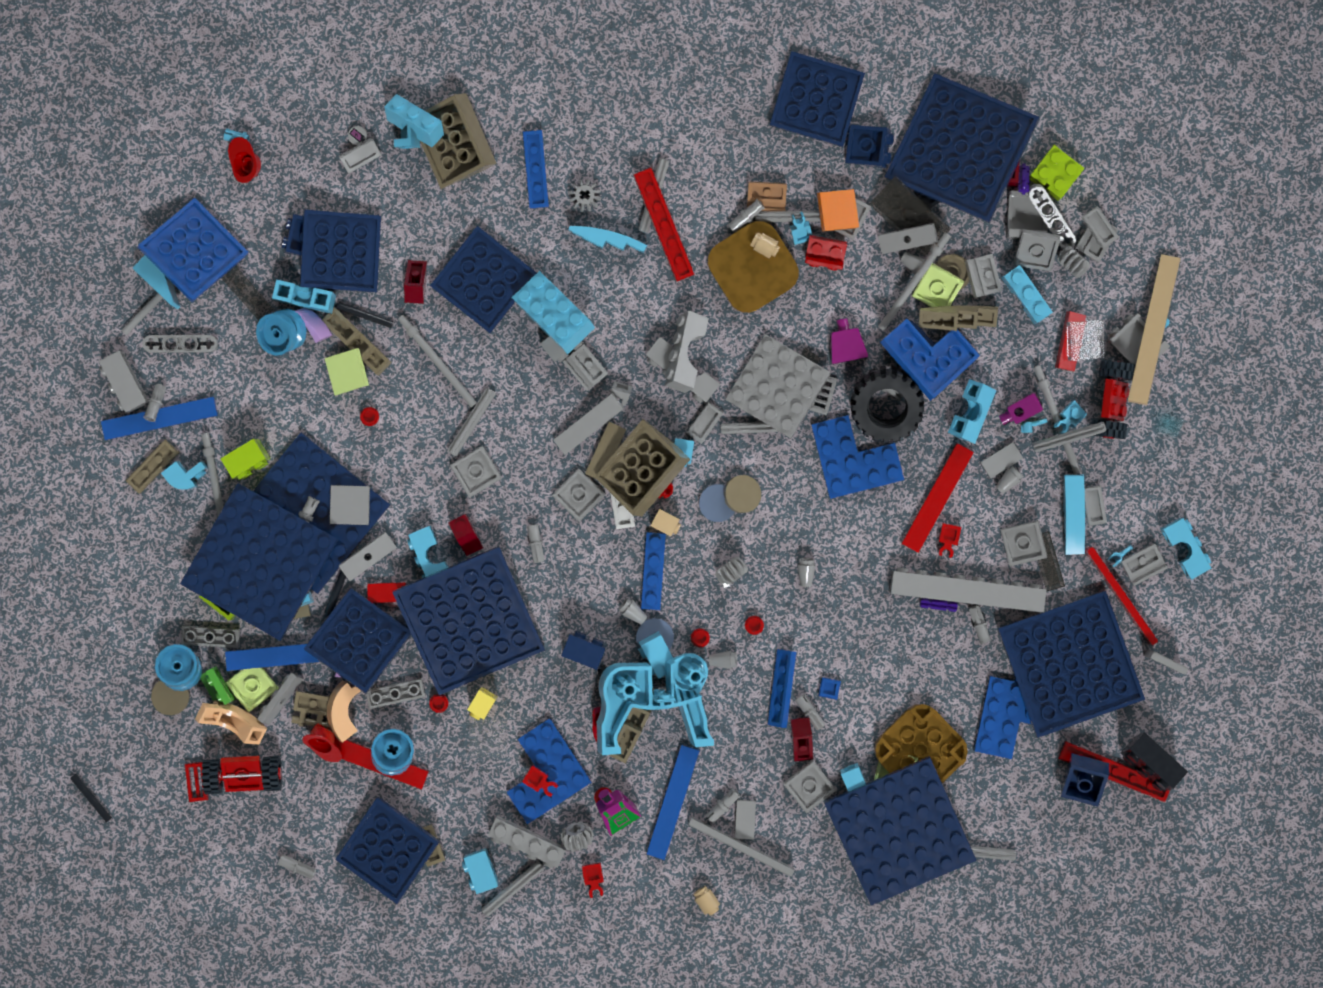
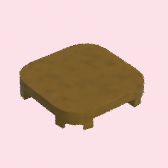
(748, 276)
(921, 734)

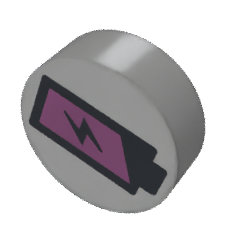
(357, 135)

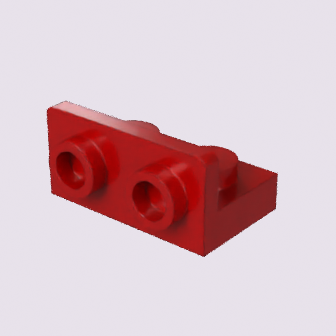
(825, 253)

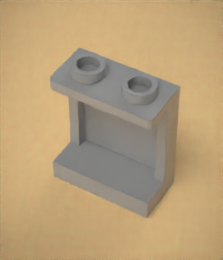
(1023, 214)
(1129, 338)

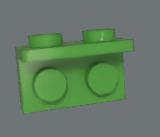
(216, 686)

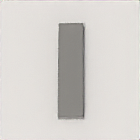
(588, 424)

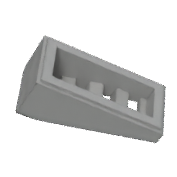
(824, 411)

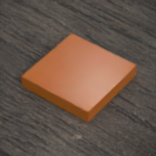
(838, 210)

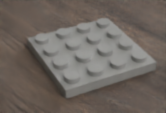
(778, 386)

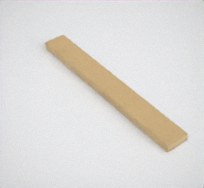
(1154, 330)

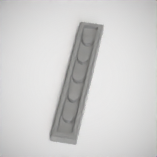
(741, 846)

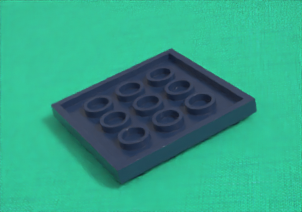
(817, 99)
(340, 251)
(482, 279)
(358, 641)
(387, 850)

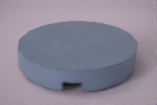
(713, 504)
(652, 626)

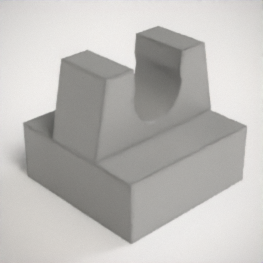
(621, 391)

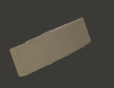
(958, 316)
(355, 339)
(630, 732)

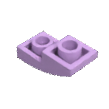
(314, 324)

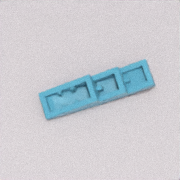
(600, 237)
(1074, 514)

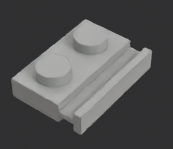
(1089, 246)
(983, 275)
(585, 367)
(1143, 564)

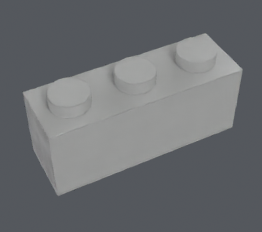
(123, 382)

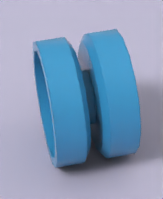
(281, 332)
(174, 657)
(385, 761)

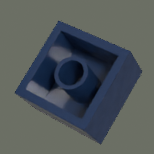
(584, 650)
(1085, 780)

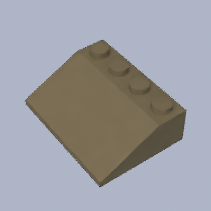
(463, 146)
(642, 468)

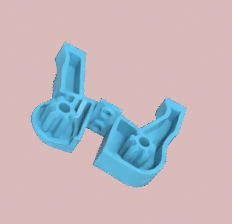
(630, 686)

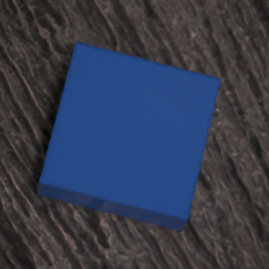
(829, 688)

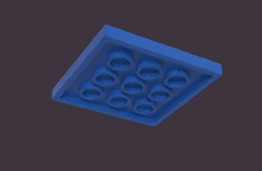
(193, 250)

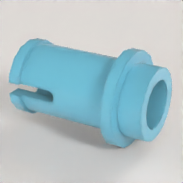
(233, 134)

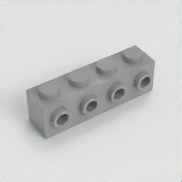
(526, 841)

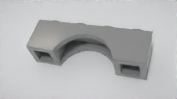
(681, 373)
(704, 384)

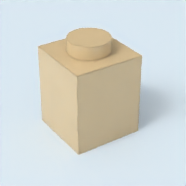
(666, 523)

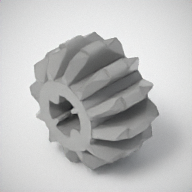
(585, 188)
(1073, 261)
(731, 571)
(577, 836)

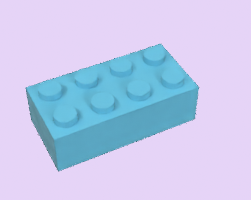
(553, 312)

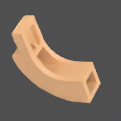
(338, 711)
(233, 718)

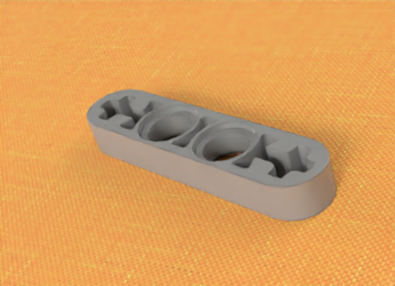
(1052, 216)
(180, 343)

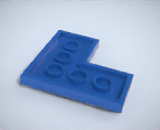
(926, 365)
(845, 467)
(1000, 718)
(554, 757)

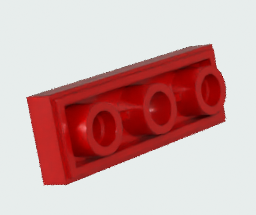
(1062, 357)

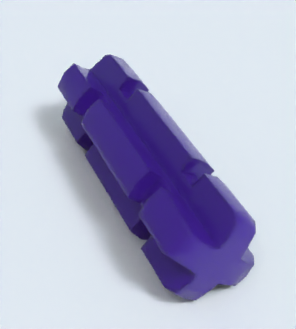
(1024, 179)
(938, 604)

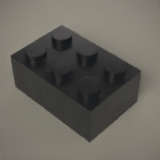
(1153, 762)

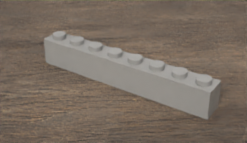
(968, 591)

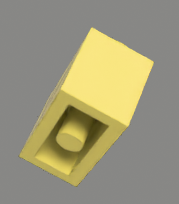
(482, 704)

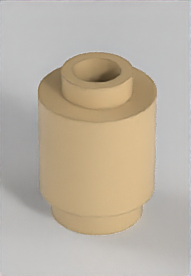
(765, 245)
(706, 901)

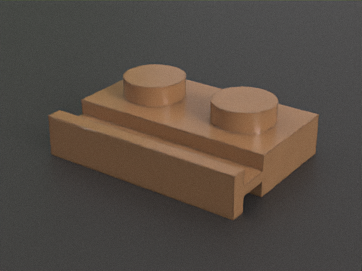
(769, 194)

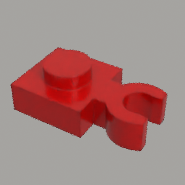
(949, 536)
(537, 779)
(593, 876)

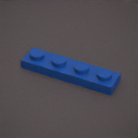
(535, 169)
(653, 571)
(782, 688)

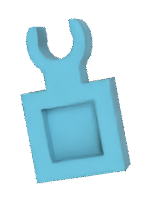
(800, 230)
(1071, 415)

